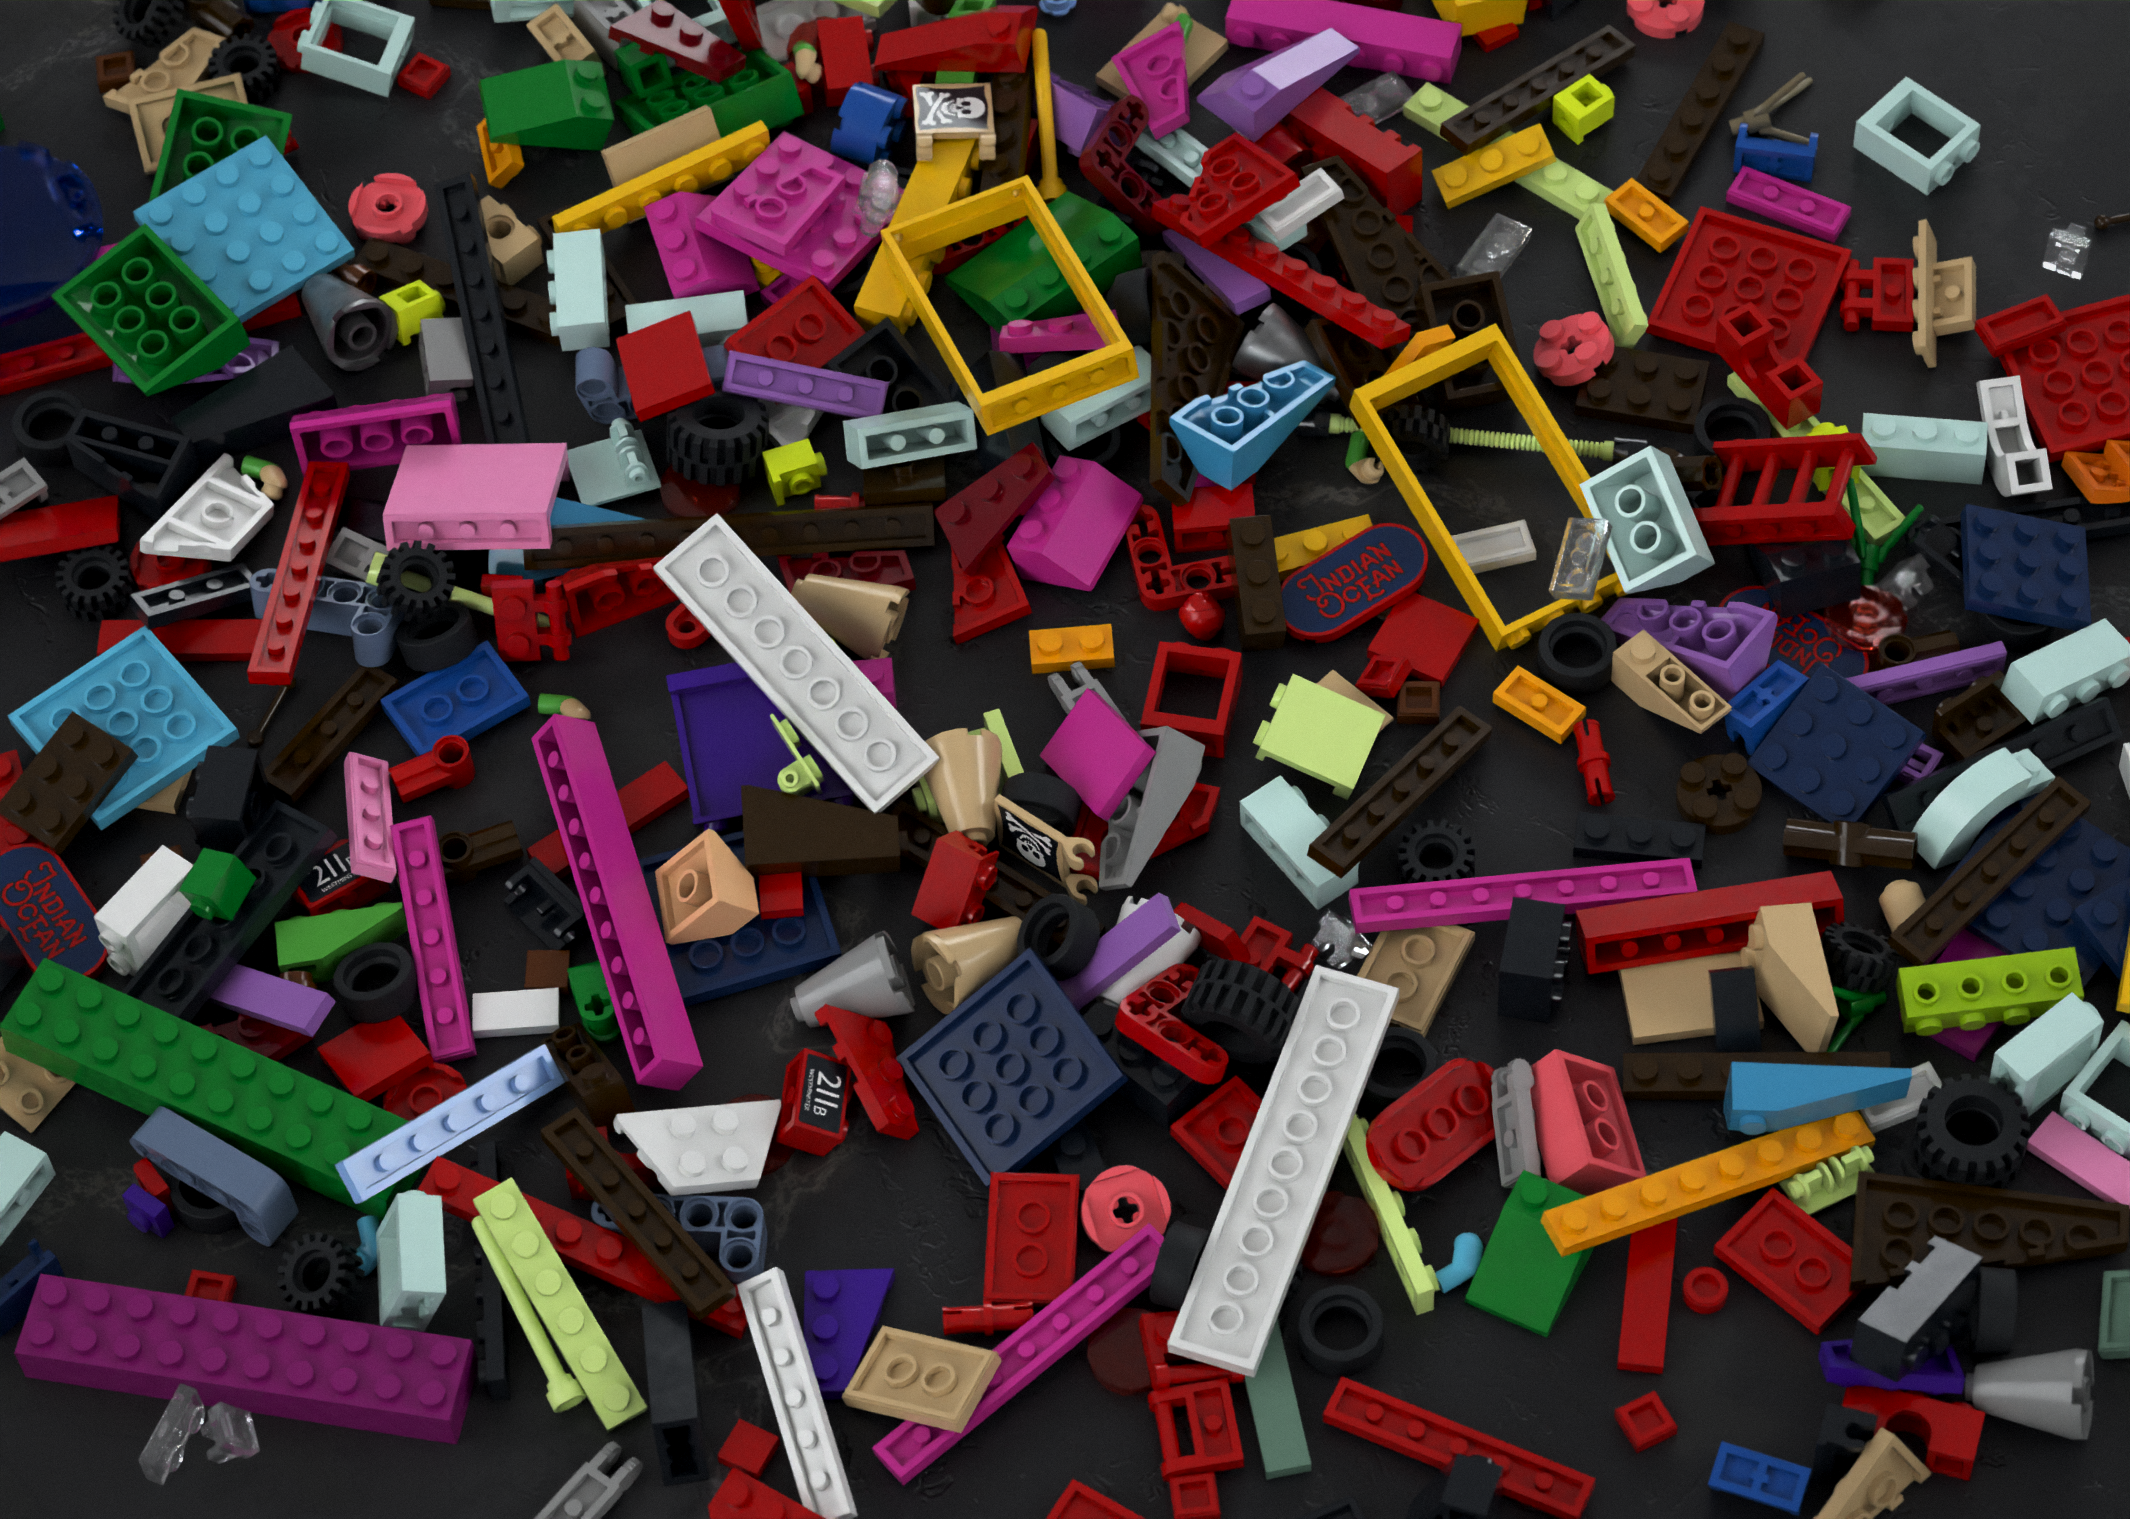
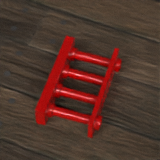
(1794, 519)

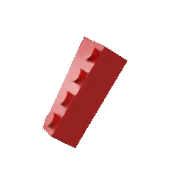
(1376, 157)

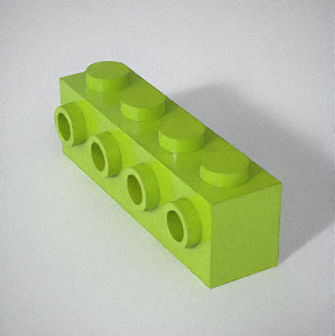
(1986, 990)

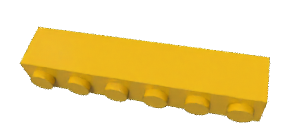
(929, 188)

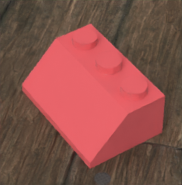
(1583, 1124)

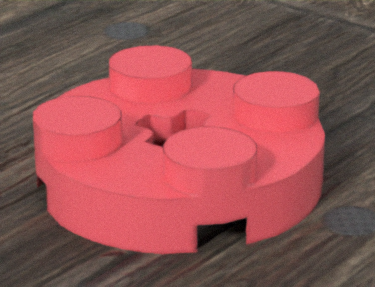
(1665, 22)
(391, 226)
(1558, 337)
(1102, 1198)

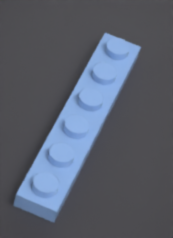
(449, 1124)

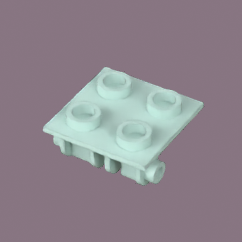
(613, 466)

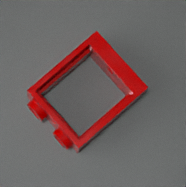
(1198, 661)

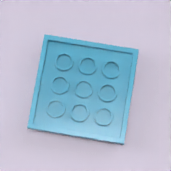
(248, 229)
(142, 701)

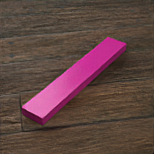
(433, 940)

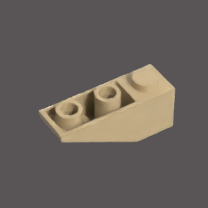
(1665, 684)

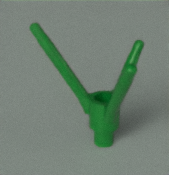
(1871, 554)
(1853, 1007)

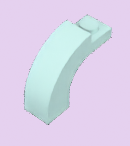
(1973, 799)

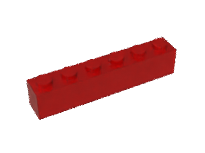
(1695, 921)

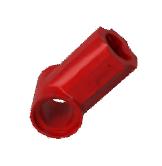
(434, 769)

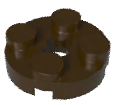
(1723, 772)

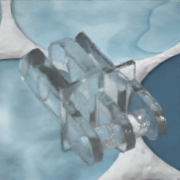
(877, 197)

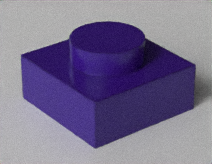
(147, 1211)

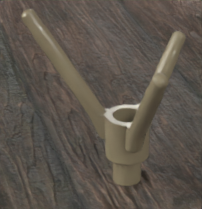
(1758, 117)

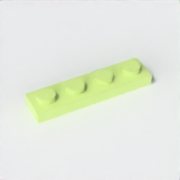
(1611, 276)

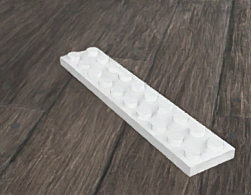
(1283, 1171)

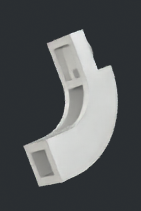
(2010, 453)

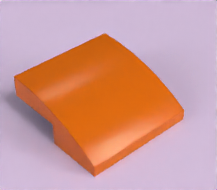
(2101, 476)

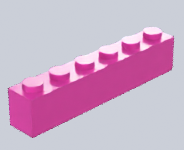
(1386, 38)

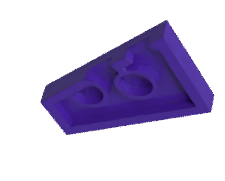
(839, 1320)
(1935, 1377)

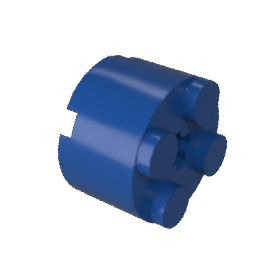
(869, 124)

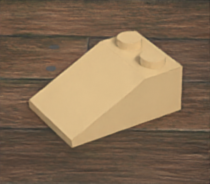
(1793, 972)

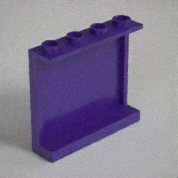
(733, 743)

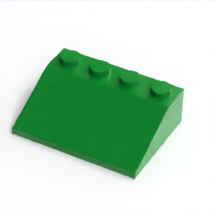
(754, 94)
(209, 130)
(1021, 279)
(152, 314)

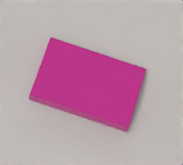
(1097, 754)

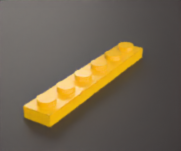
(683, 174)

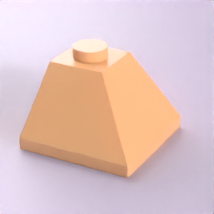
(705, 891)

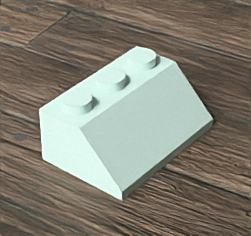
(1652, 522)

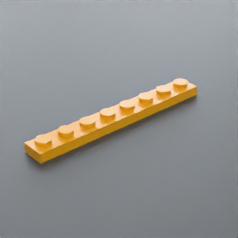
(1703, 1182)

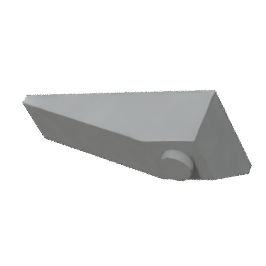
(1149, 806)

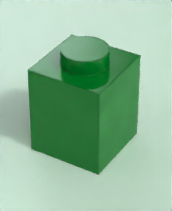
(643, 72)
(217, 885)

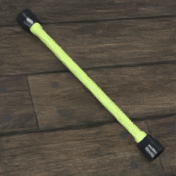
(1322, 422)

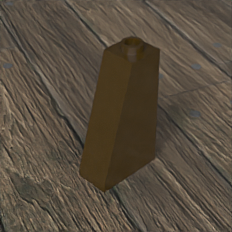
(816, 836)

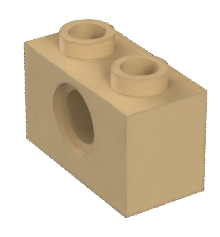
(512, 244)

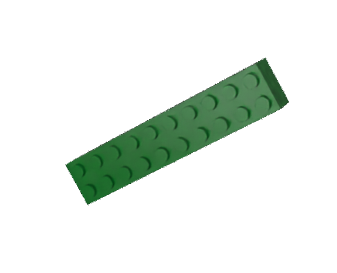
(220, 1086)

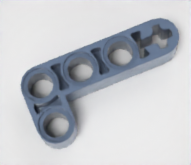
(604, 385)
(343, 609)
(218, 1171)
(720, 1234)

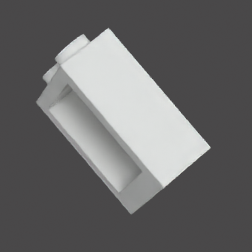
(143, 911)

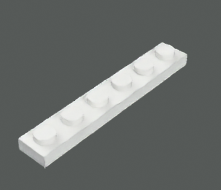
(796, 1396)

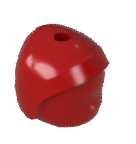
(1202, 615)

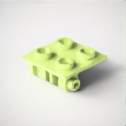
(802, 774)
(1828, 1182)

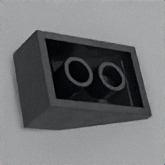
(890, 358)
(1807, 574)

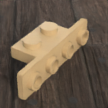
(1944, 295)

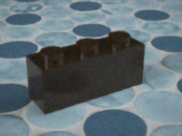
(1256, 583)

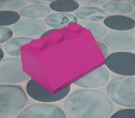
(692, 259)
(1074, 525)

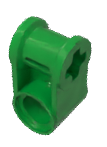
(594, 1002)

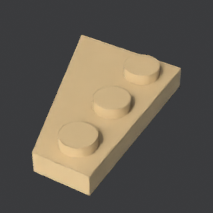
(179, 65)
(1875, 1480)

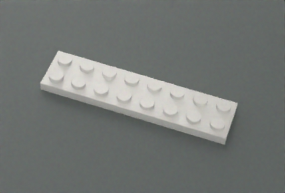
(796, 664)

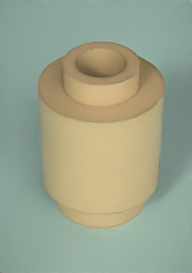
(1900, 901)

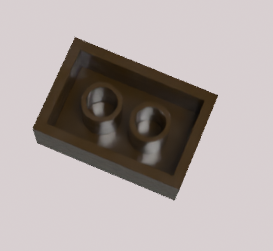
(1467, 307)

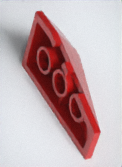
(971, 42)
(612, 593)

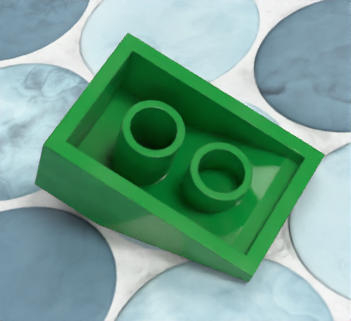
(549, 106)
(1521, 1268)

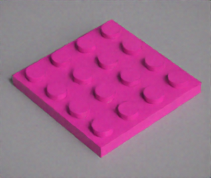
(834, 239)

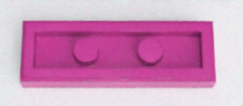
(1788, 204)

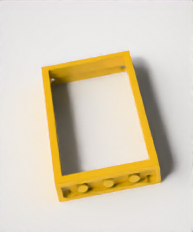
(1435, 367)
(1043, 390)

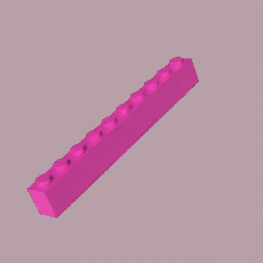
(616, 903)

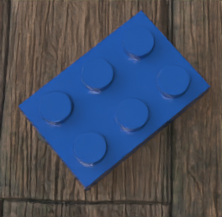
(456, 700)

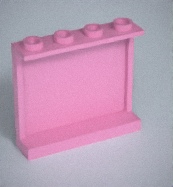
(475, 496)

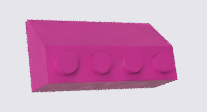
(375, 432)

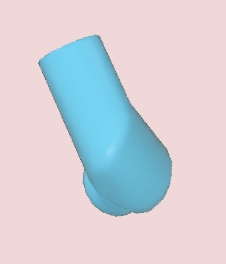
(367, 1250)
(1466, 1259)

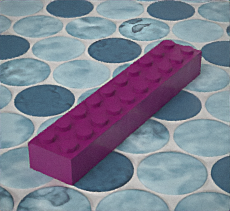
(248, 1358)

